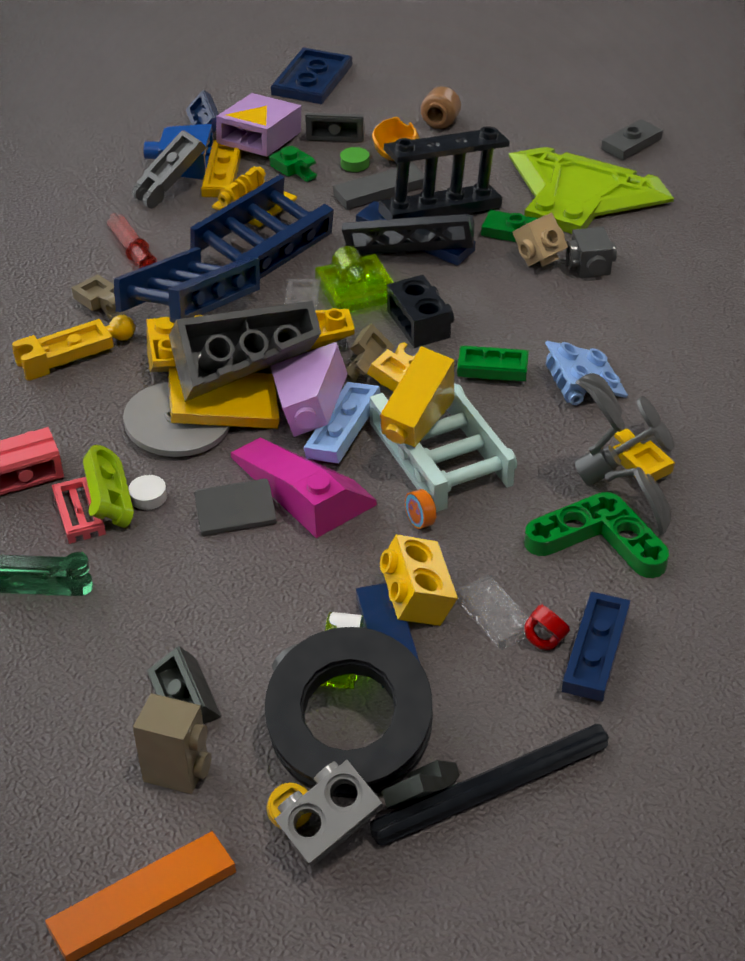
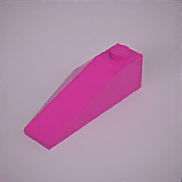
(306, 489)

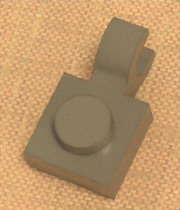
(97, 294)
(367, 347)

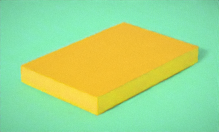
(240, 403)

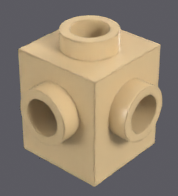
(540, 240)

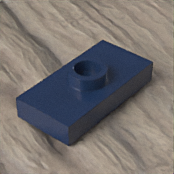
(203, 110)

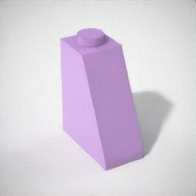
(310, 387)

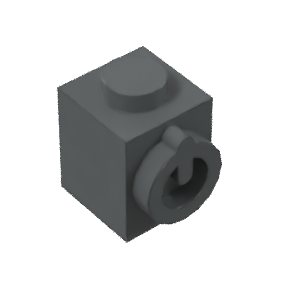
(591, 252)

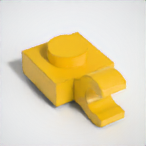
(646, 456)

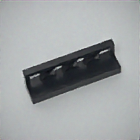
(410, 234)

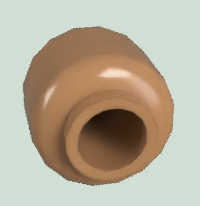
(440, 107)

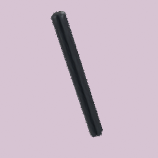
(488, 784)

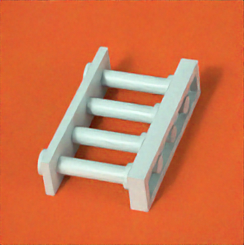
(421, 462)

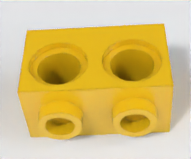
(418, 580)

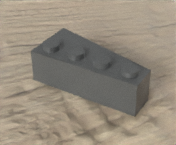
(238, 343)

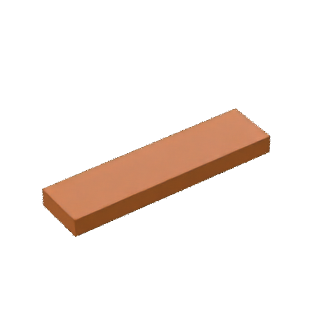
(140, 897)

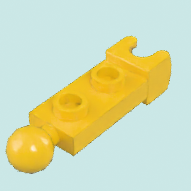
(69, 345)

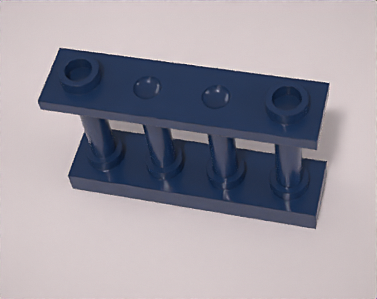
(273, 251)
(187, 284)

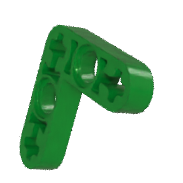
(603, 515)

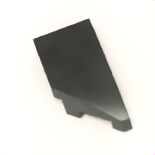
(421, 783)

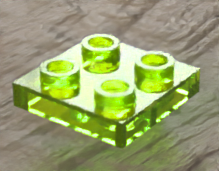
(353, 280)

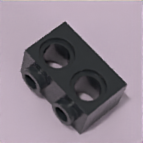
(419, 311)

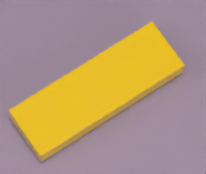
(221, 169)

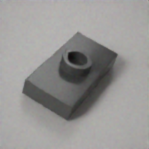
(631, 139)

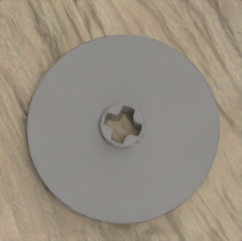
(150, 426)

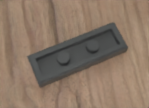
(375, 187)

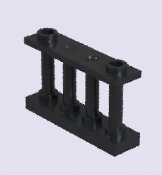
(455, 199)

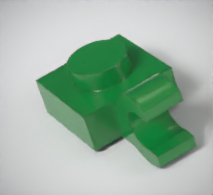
(293, 161)

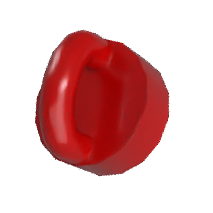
(548, 621)

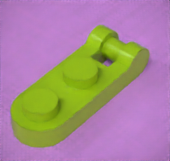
(107, 486)

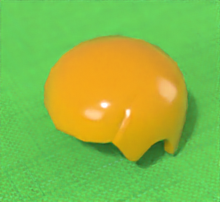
(390, 131)

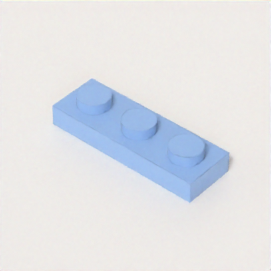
(348, 417)

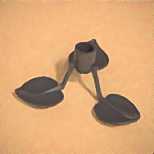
(602, 461)

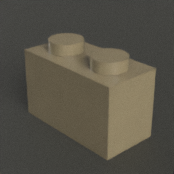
(172, 743)

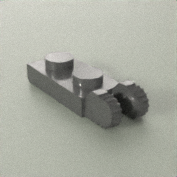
(167, 169)

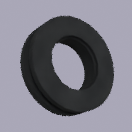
(338, 654)

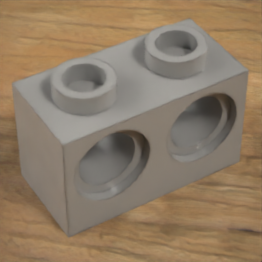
(336, 821)

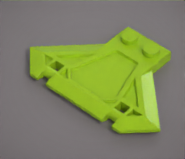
(582, 187)

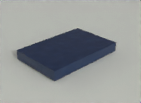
(311, 75)

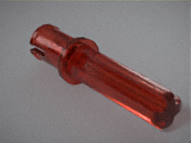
(135, 248)

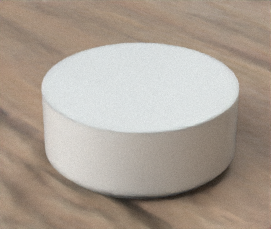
(147, 492)

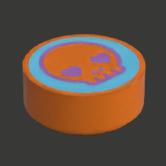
(420, 508)

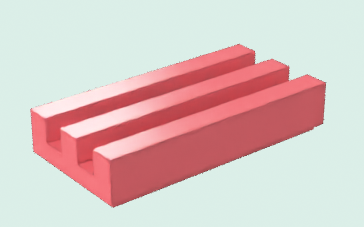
(84, 527)

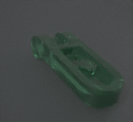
(46, 574)

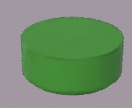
(354, 159)

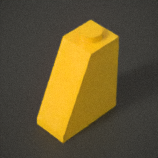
(419, 398)

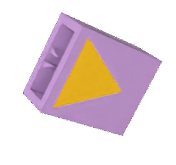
(258, 124)

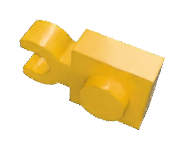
(391, 367)

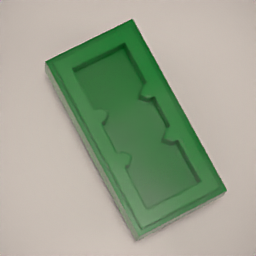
(502, 224)
(493, 363)

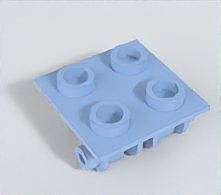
(571, 363)

